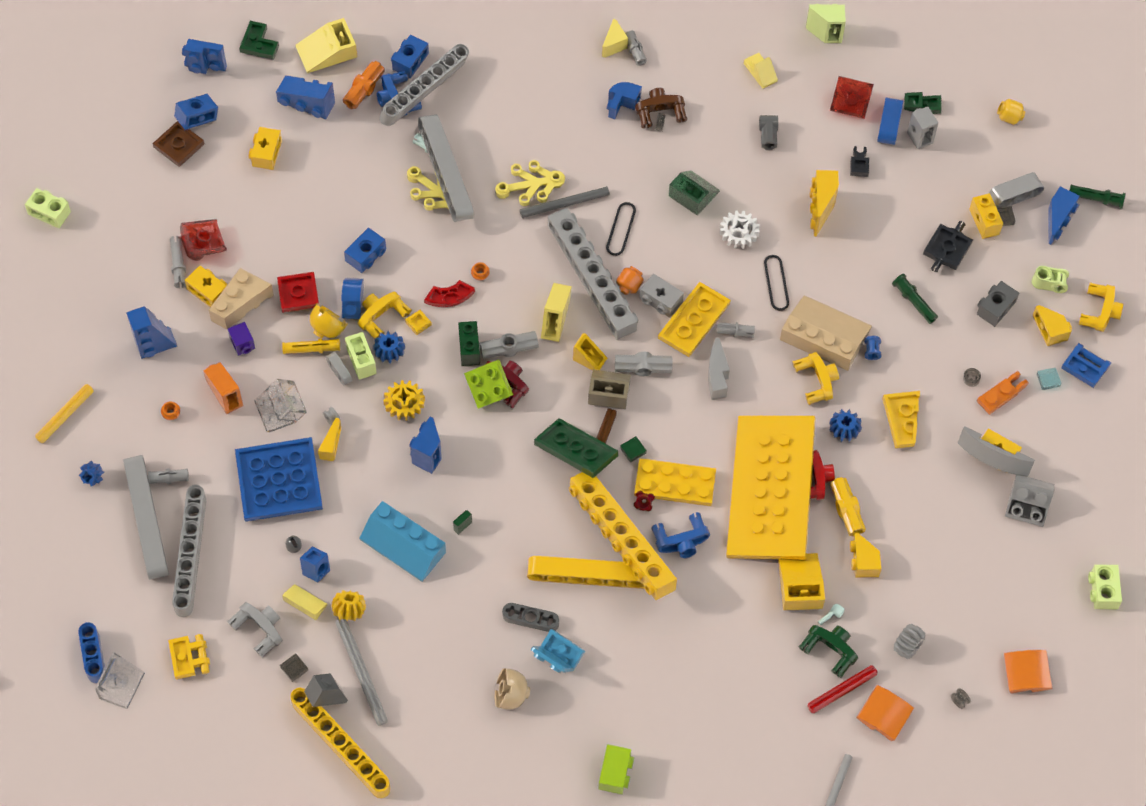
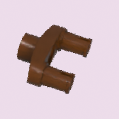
(660, 101)

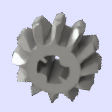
(909, 641)

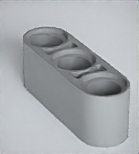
(1016, 190)

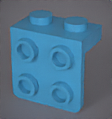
(559, 652)

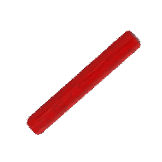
(842, 689)

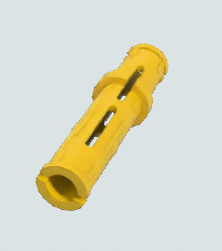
(311, 346)

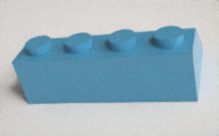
(402, 541)

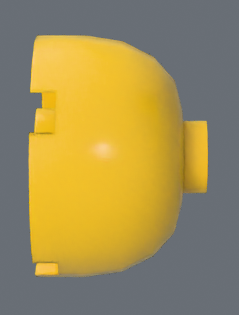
(326, 322)

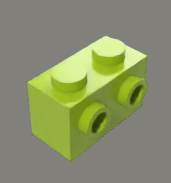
(615, 769)

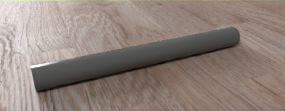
(563, 202)

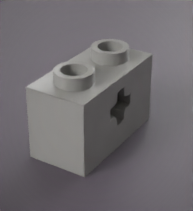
(922, 127)
(661, 295)

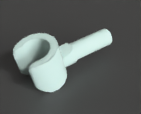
(836, 610)

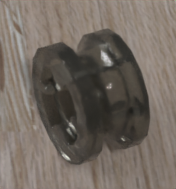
(973, 372)
(960, 698)

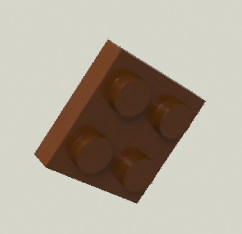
(178, 144)

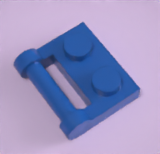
(1084, 369)

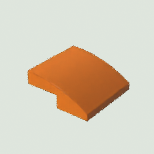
(1028, 671)
(885, 712)

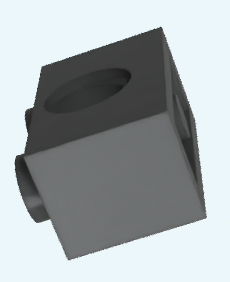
(993, 312)

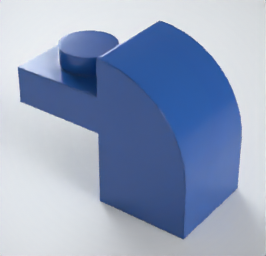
(623, 94)
(352, 298)

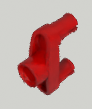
(822, 474)

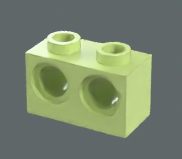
(46, 210)
(360, 355)
(1109, 587)

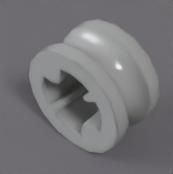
(331, 415)

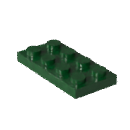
(576, 447)

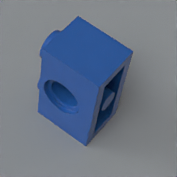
(416, 49)
(196, 111)
(369, 241)

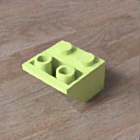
(826, 22)

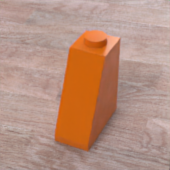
(223, 387)

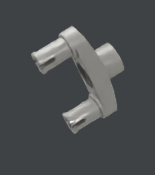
(264, 619)

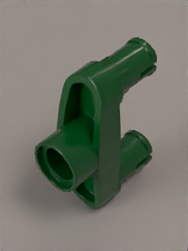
(836, 641)

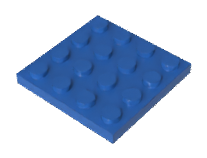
(278, 479)

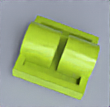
(488, 384)

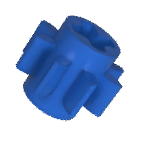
(91, 473)

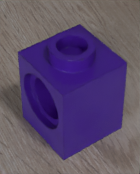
(241, 338)

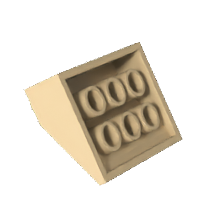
(825, 331)

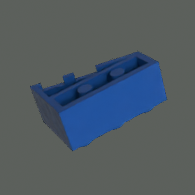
(306, 96)
(149, 332)

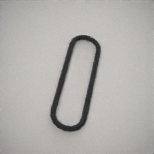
(614, 223)
(769, 286)

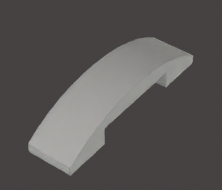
(994, 456)

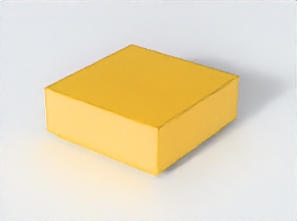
(418, 322)

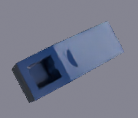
(1059, 212)

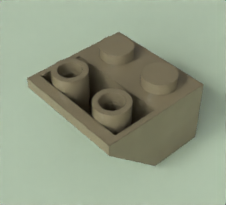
(609, 389)

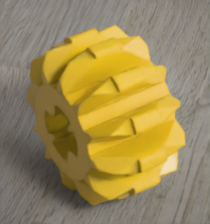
(348, 605)

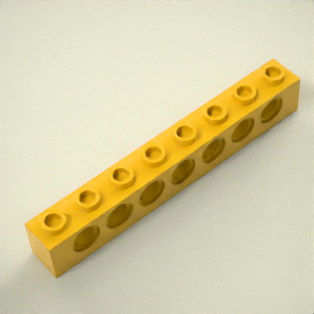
(623, 535)

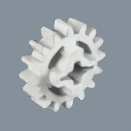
(739, 229)

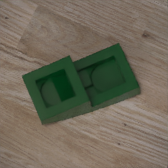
(916, 100)

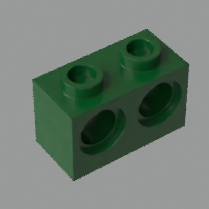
(469, 343)

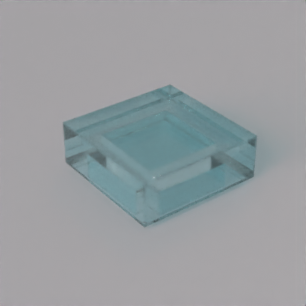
(1048, 378)

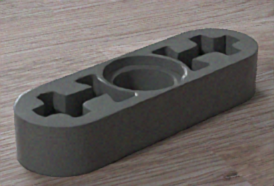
(546, 615)

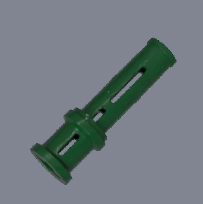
(1106, 196)
(910, 292)

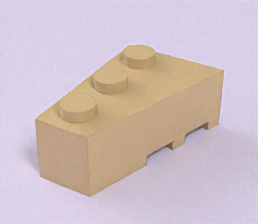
(238, 298)

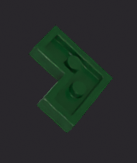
(255, 44)

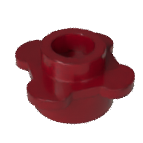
(639, 504)

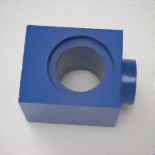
(315, 564)

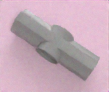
(519, 343)
(643, 363)

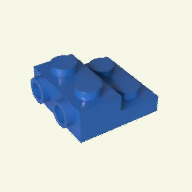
(204, 56)

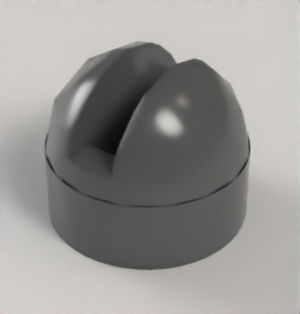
(289, 545)

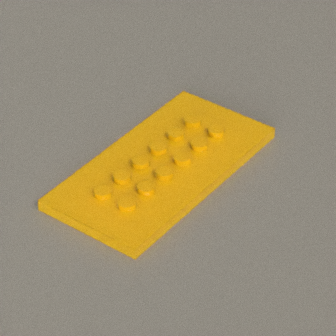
(771, 487)

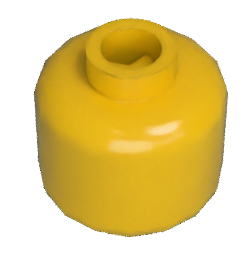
(1011, 111)

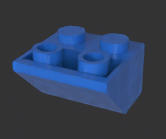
(426, 447)

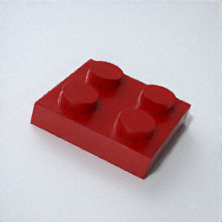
(297, 292)

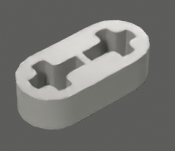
(338, 368)

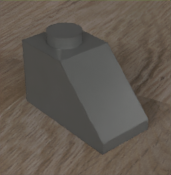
(324, 691)

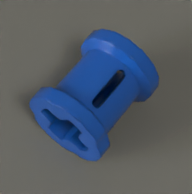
(872, 348)

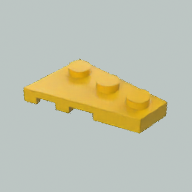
(902, 417)

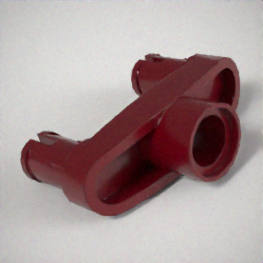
(512, 372)

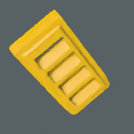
(330, 443)

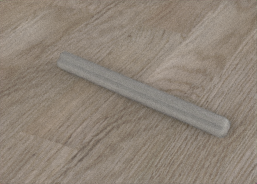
(361, 672)

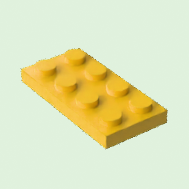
(694, 319)
(676, 481)

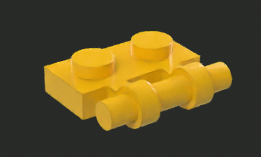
(182, 658)

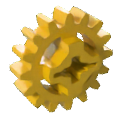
(413, 396)

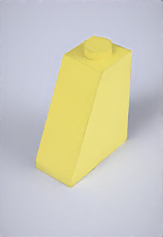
(555, 312)

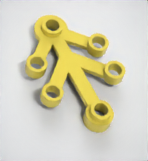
(531, 182)
(435, 192)

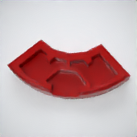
(450, 295)

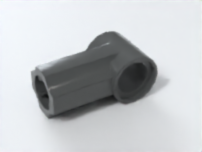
(768, 126)

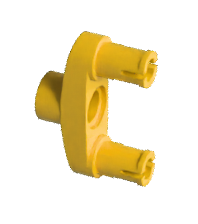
(376, 307)
(1110, 308)
(825, 375)

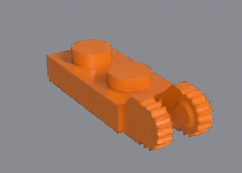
(1001, 393)

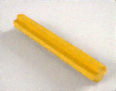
(64, 413)

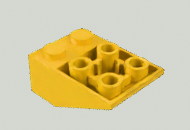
(823, 194)
(801, 583)

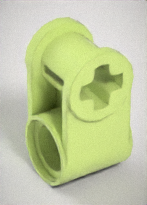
(1051, 280)

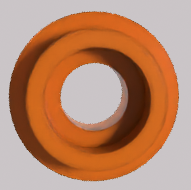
(480, 267)
(170, 406)

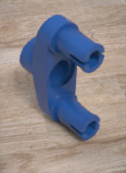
(389, 89)
(682, 542)

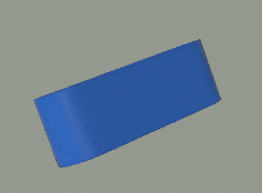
(890, 121)
(88, 644)

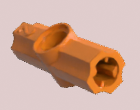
(363, 85)

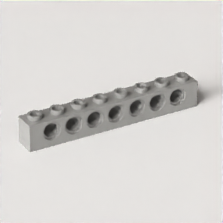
(619, 326)

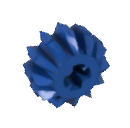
(389, 347)
(852, 423)

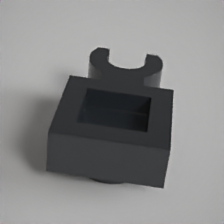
(859, 163)

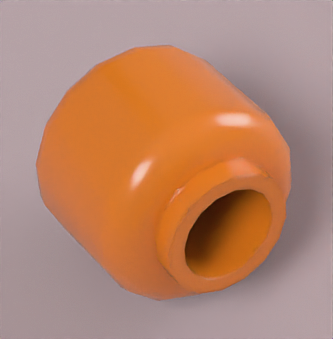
(630, 280)

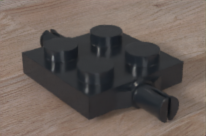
(948, 246)

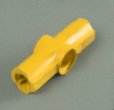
(847, 506)

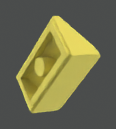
(304, 601)

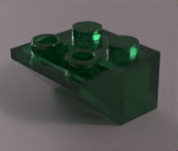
(692, 191)

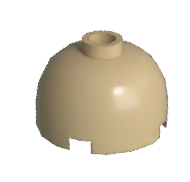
(512, 689)

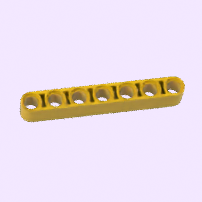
(581, 572)
(343, 751)

